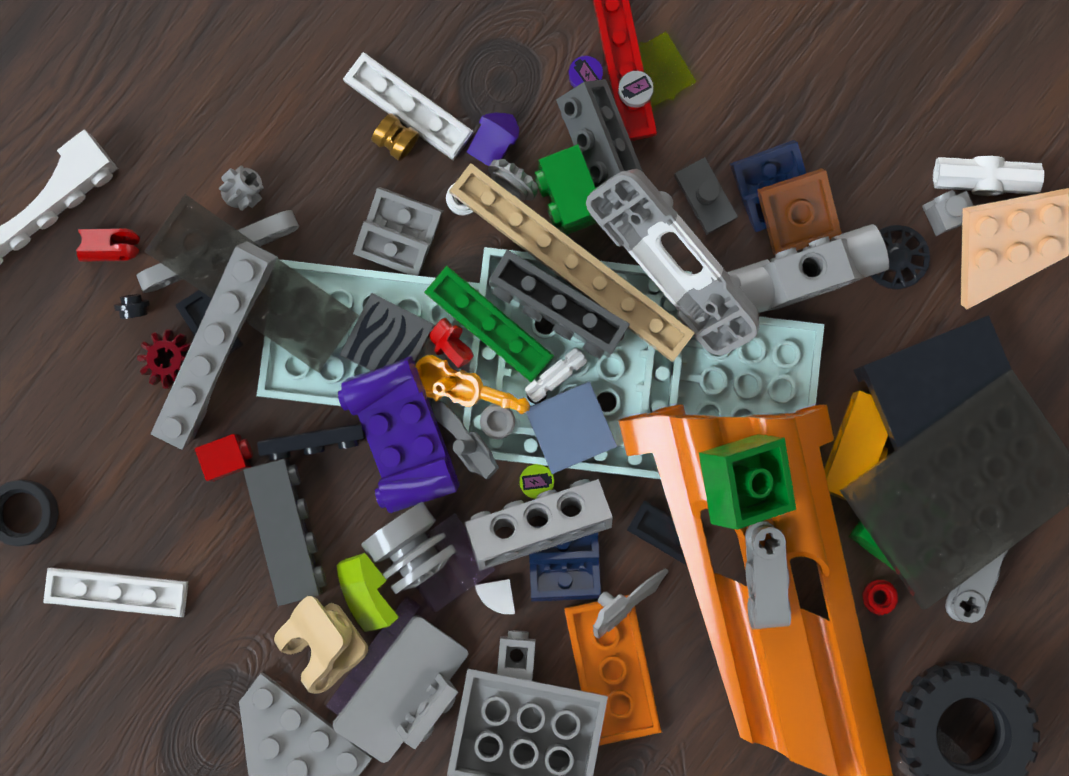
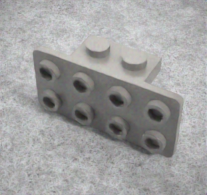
(403, 692)

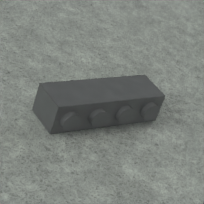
(284, 531)

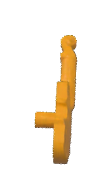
(462, 386)

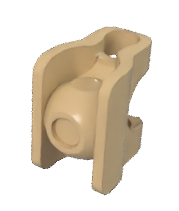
(332, 639)

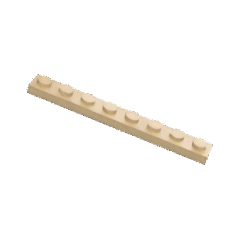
(571, 262)

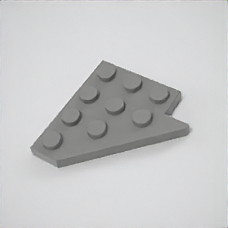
(291, 738)

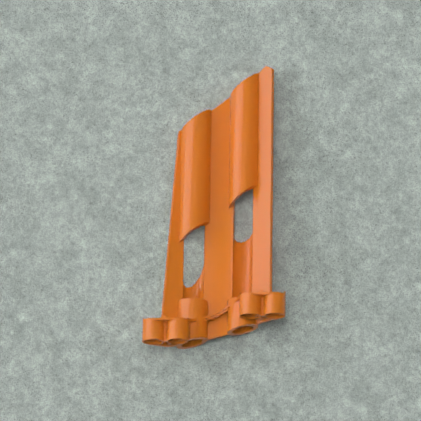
(791, 685)

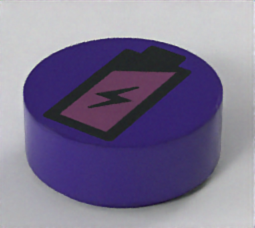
(584, 69)

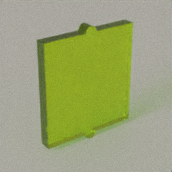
(665, 68)

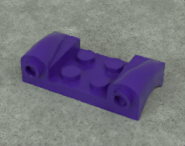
(400, 435)

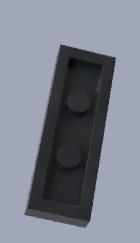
(311, 442)

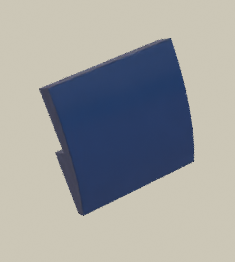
(764, 170)
(566, 571)

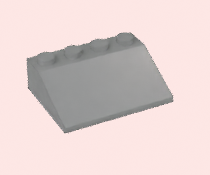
(525, 728)

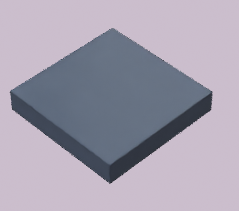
(570, 428)

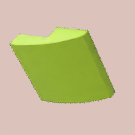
(359, 585)

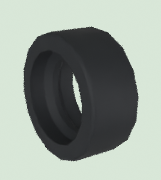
(49, 512)

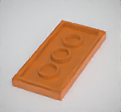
(614, 668)

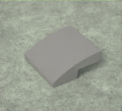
(398, 232)

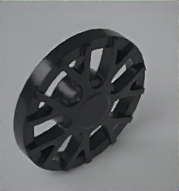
(900, 257)

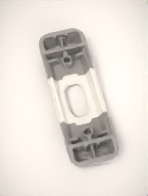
(706, 302)

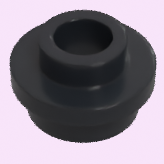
(132, 306)

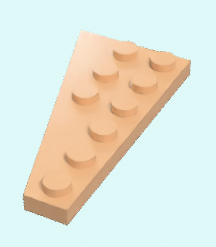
(1011, 242)

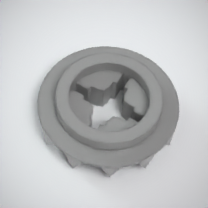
(513, 179)

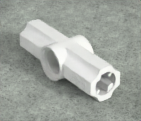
(988, 175)

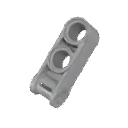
(767, 577)
(975, 592)

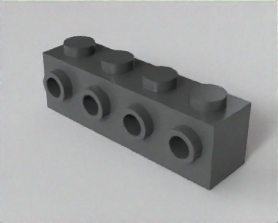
(598, 130)
(558, 304)

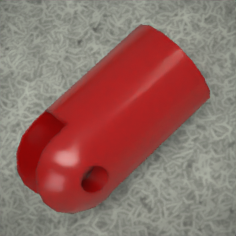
(107, 245)

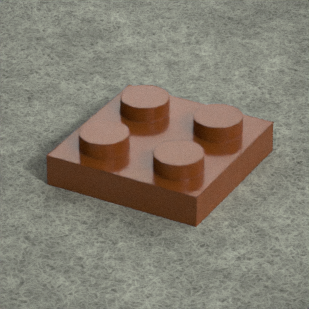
(799, 211)

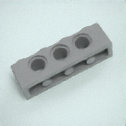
(526, 539)

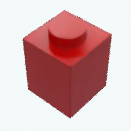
(224, 457)

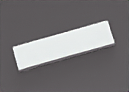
(408, 105)
(115, 592)

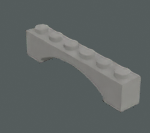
(221, 324)

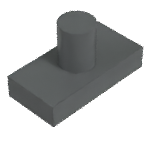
(705, 196)

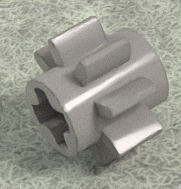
(241, 187)

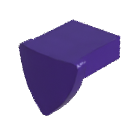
(494, 137)

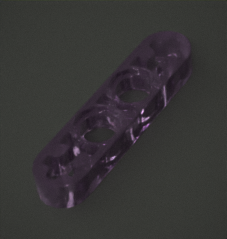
(376, 651)

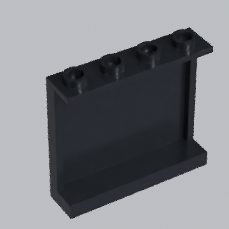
(933, 377)

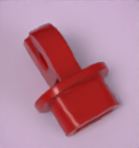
(447, 341)

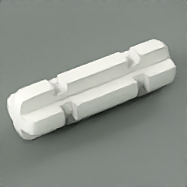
(555, 375)

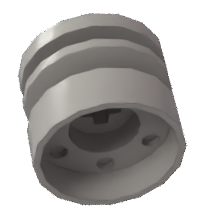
(409, 548)

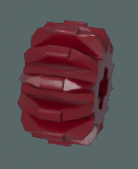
(155, 356)

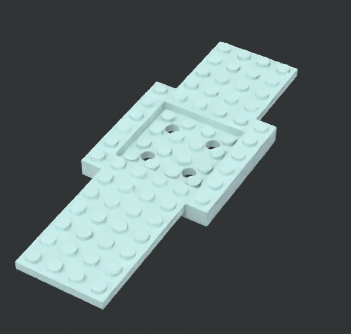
(765, 376)

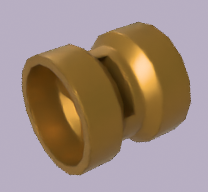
(395, 137)

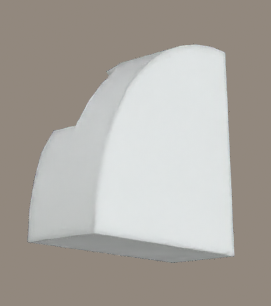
(497, 596)

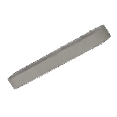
(259, 232)

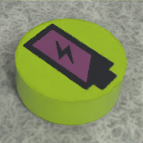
(536, 480)

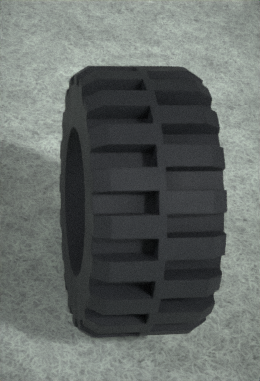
(947, 684)

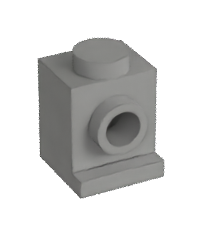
(946, 211)
(518, 669)

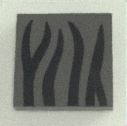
(385, 335)

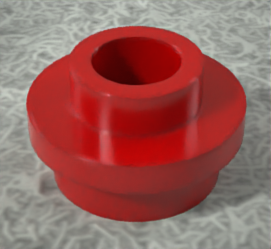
(889, 602)

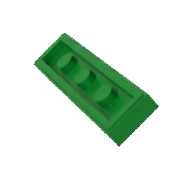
(489, 324)

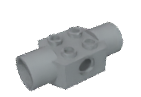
(832, 265)

